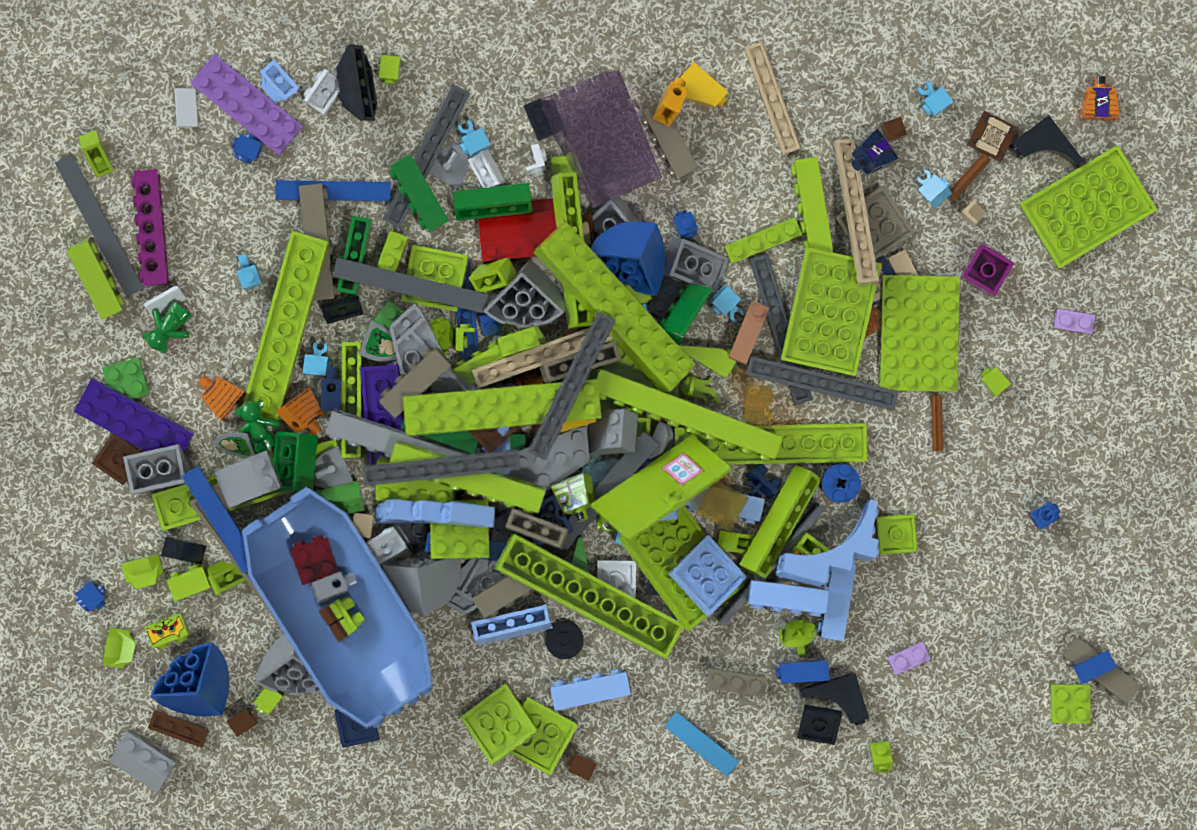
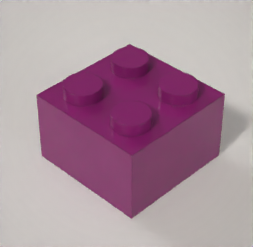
(986, 270)

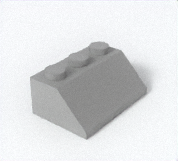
(156, 469)
(143, 760)

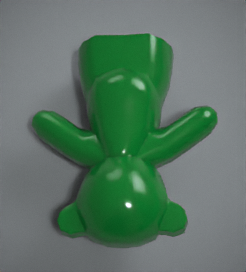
(166, 328)
(260, 436)

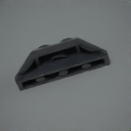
(357, 83)

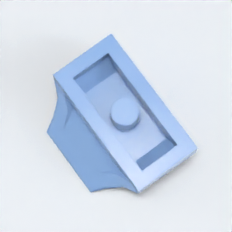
(277, 82)

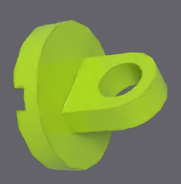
(443, 332)
(798, 635)

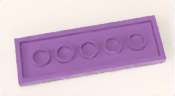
(246, 104)

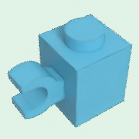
(935, 101)
(473, 141)
(934, 189)
(249, 275)
(725, 302)
(316, 363)

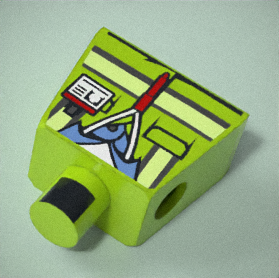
(575, 495)

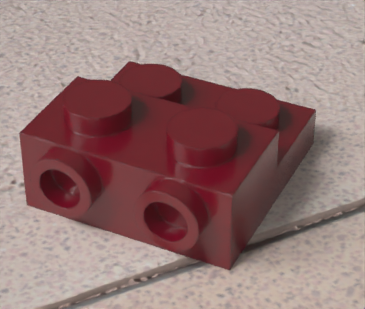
(314, 559)

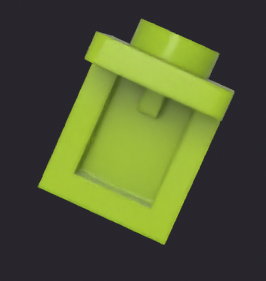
(881, 757)

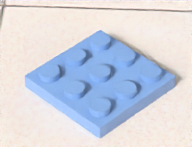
(707, 575)

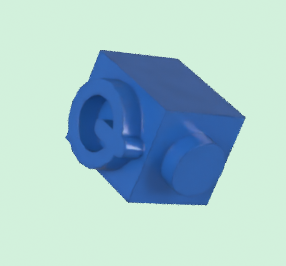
(247, 148)
(685, 225)
(1045, 515)
(92, 596)

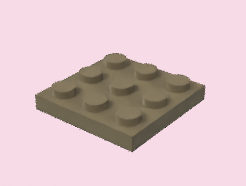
(885, 220)

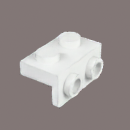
(323, 92)
(539, 156)
(387, 546)

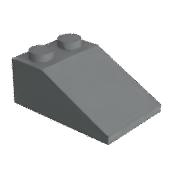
(612, 214)
(694, 264)
(613, 433)
(248, 479)

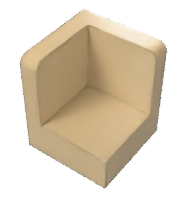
(972, 213)
(363, 523)

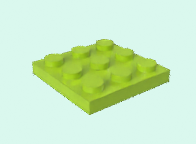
(438, 267)
(459, 541)
(499, 724)
(548, 744)

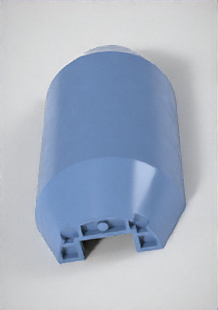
(375, 666)

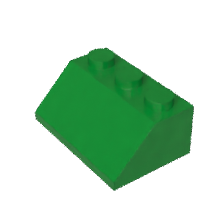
(685, 311)
(295, 460)

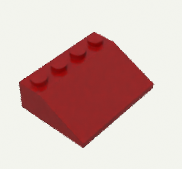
(516, 234)

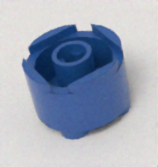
(851, 486)

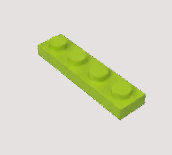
(763, 240)

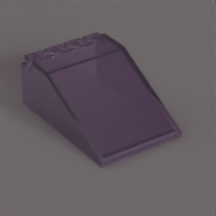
(601, 137)

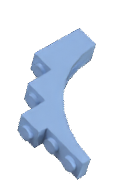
(433, 512)
(858, 545)

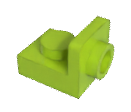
(461, 340)

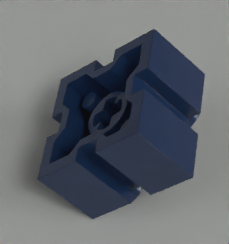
(551, 512)

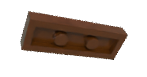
(178, 728)

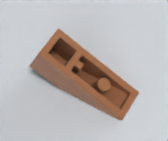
(748, 332)

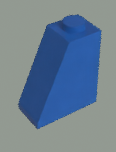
(803, 671)

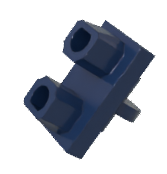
(760, 484)

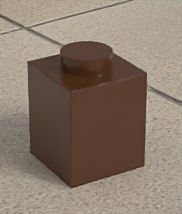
(893, 130)
(243, 721)
(581, 766)

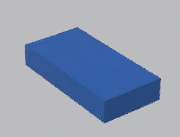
(1094, 667)

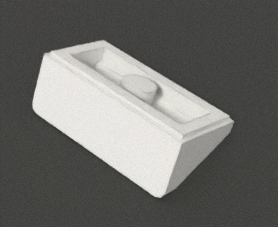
(186, 107)
(486, 169)
(164, 300)

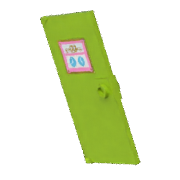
(661, 488)

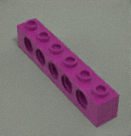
(161, 275)

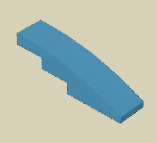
(702, 744)

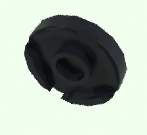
(570, 640)

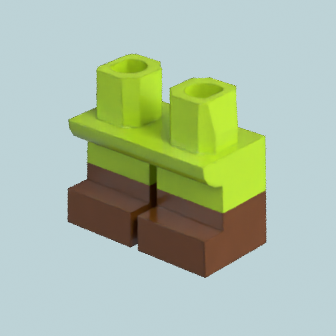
(336, 612)

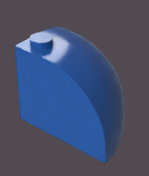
(634, 255)
(195, 683)

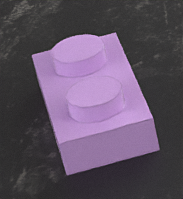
(1074, 321)
(908, 658)

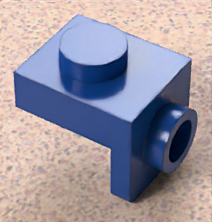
(489, 325)

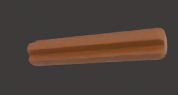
(969, 176)
(937, 423)

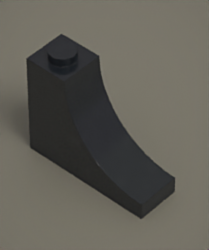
(1045, 138)
(844, 692)

